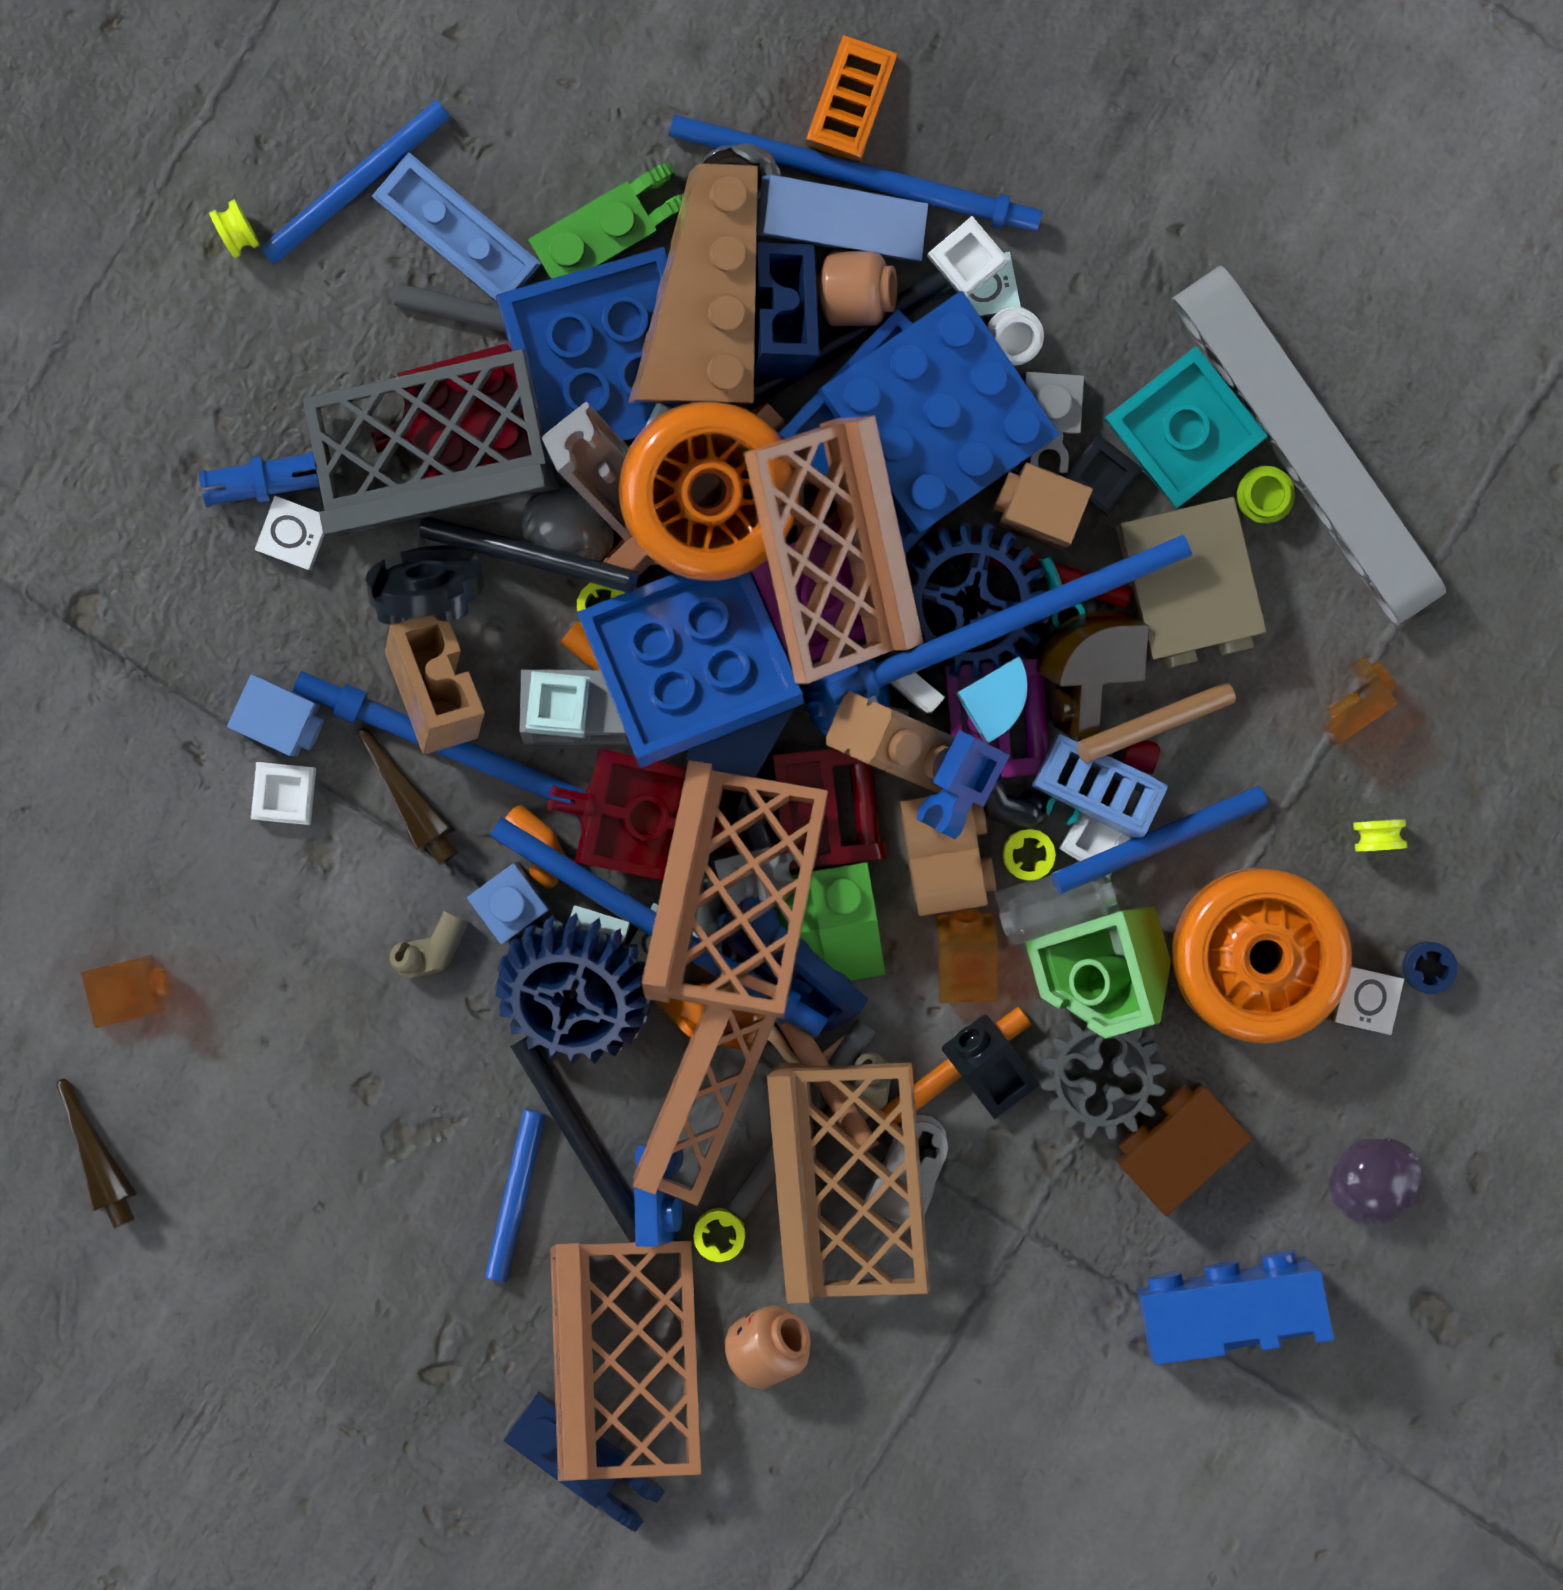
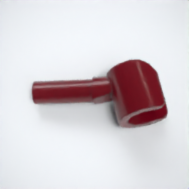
(1140, 756)

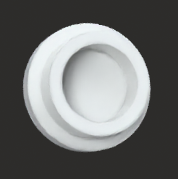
(1017, 333)

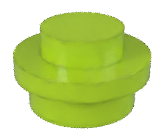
(1265, 494)

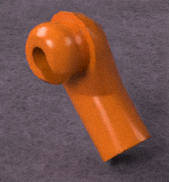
(533, 825)

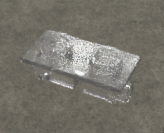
(1038, 908)

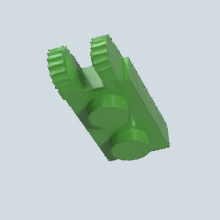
(605, 226)

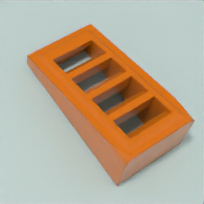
(835, 142)

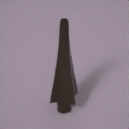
(421, 819)
(104, 1179)

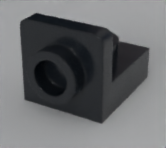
(990, 1066)

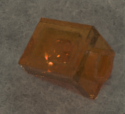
(1353, 712)
(967, 957)
(125, 990)

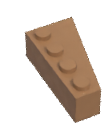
(706, 297)

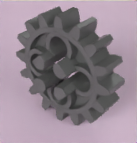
(1119, 1106)

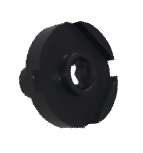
(426, 583)

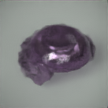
(1376, 1180)

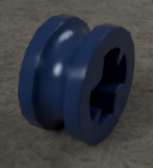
(1443, 957)

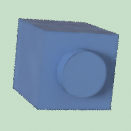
(276, 716)
(509, 902)

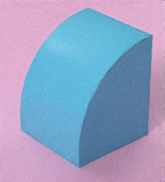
(996, 700)

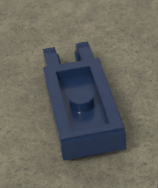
(812, 978)
(536, 1440)

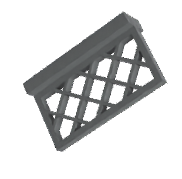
(441, 493)

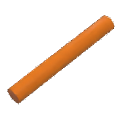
(946, 1073)

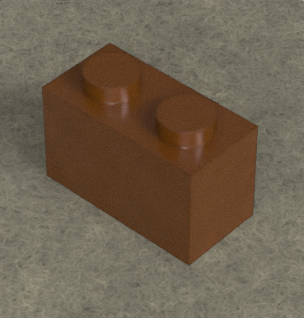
(1181, 1147)

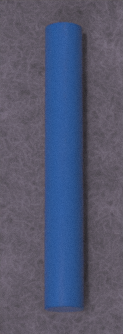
(515, 1195)

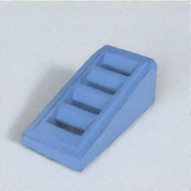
(1144, 810)

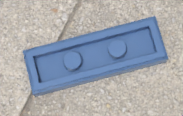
(841, 218)
(455, 228)

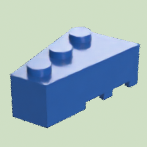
(1233, 1308)

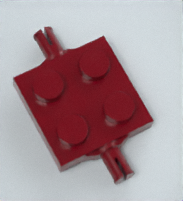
(478, 420)
(627, 814)

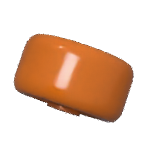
(658, 480)
(1215, 946)

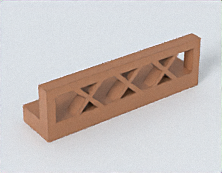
(687, 1088)

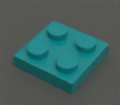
(1185, 427)

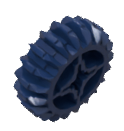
(982, 552)
(539, 978)

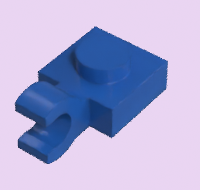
(966, 778)
(660, 1214)

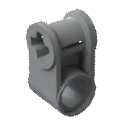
(891, 1204)

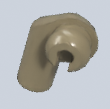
(431, 953)

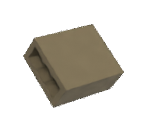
(1200, 598)

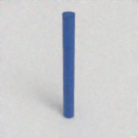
(355, 182)
(1159, 840)

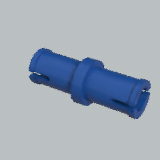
(259, 479)

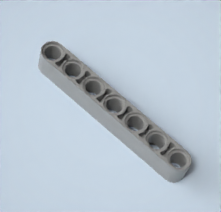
(1309, 445)

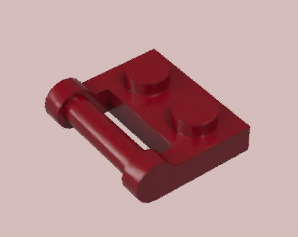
(816, 771)

